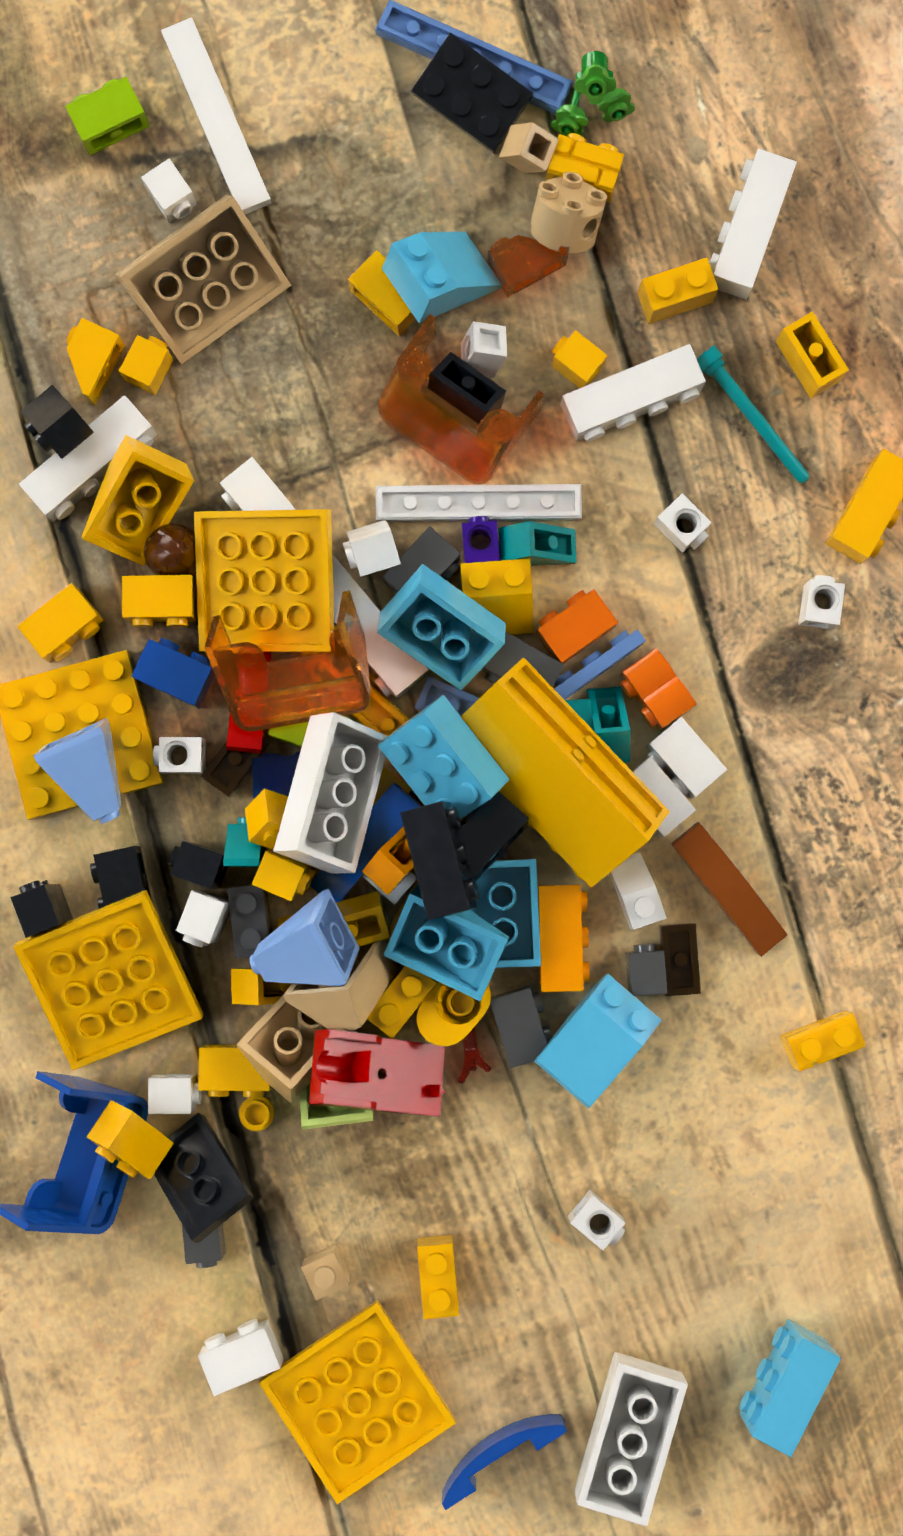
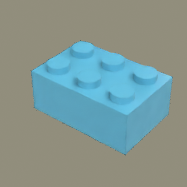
(441, 627)
(444, 759)
(511, 905)
(788, 1387)

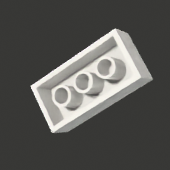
(331, 794)
(630, 1438)

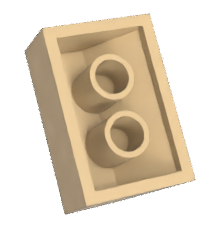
(351, 1003)
(282, 1048)

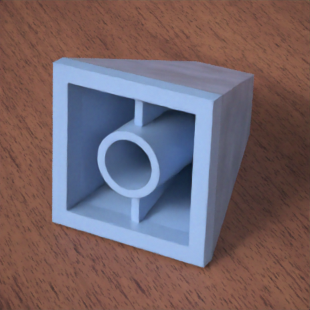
(85, 769)
(308, 947)

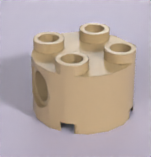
(567, 213)

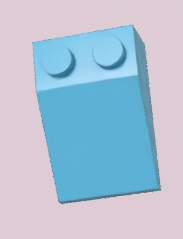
(438, 272)
(451, 949)
(597, 1040)

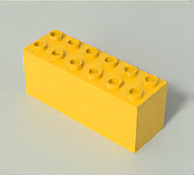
(564, 774)

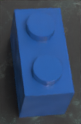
(174, 672)

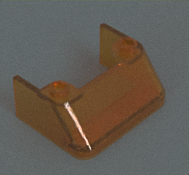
(441, 429)
(293, 688)

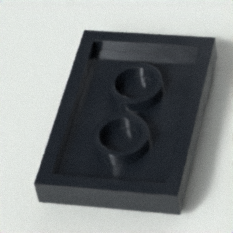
(472, 93)
(201, 1179)

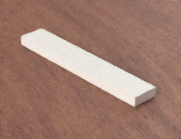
(216, 116)
(462, 502)

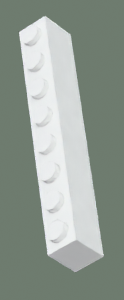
(397, 672)

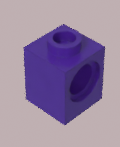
(480, 526)

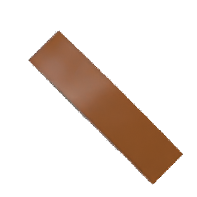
(729, 889)

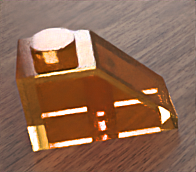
(523, 261)

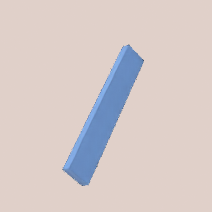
(427, 35)

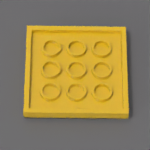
(266, 577)
(67, 700)
(108, 980)
(357, 1401)

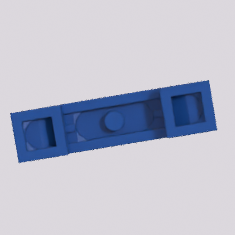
(382, 826)
(539, 1429)

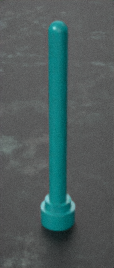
(712, 364)

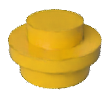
(256, 1113)

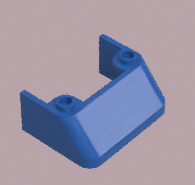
(86, 1185)

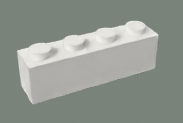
(752, 222)
(633, 393)
(64, 481)

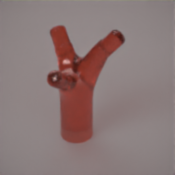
(471, 1057)

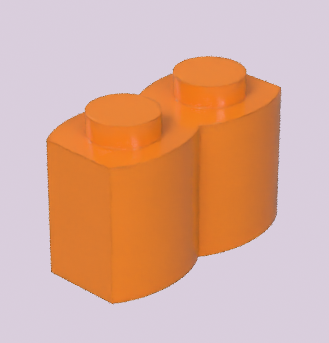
(657, 689)

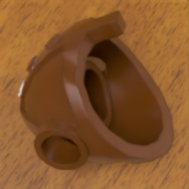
(171, 550)

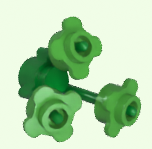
(600, 88)

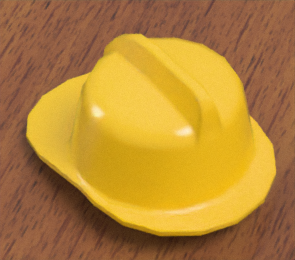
(450, 1015)

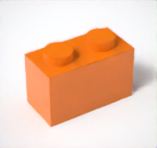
(576, 626)

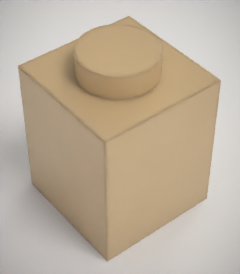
(528, 147)
(326, 1271)

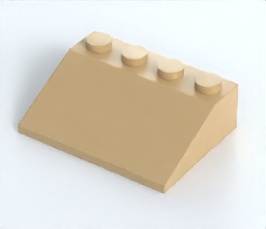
(204, 278)

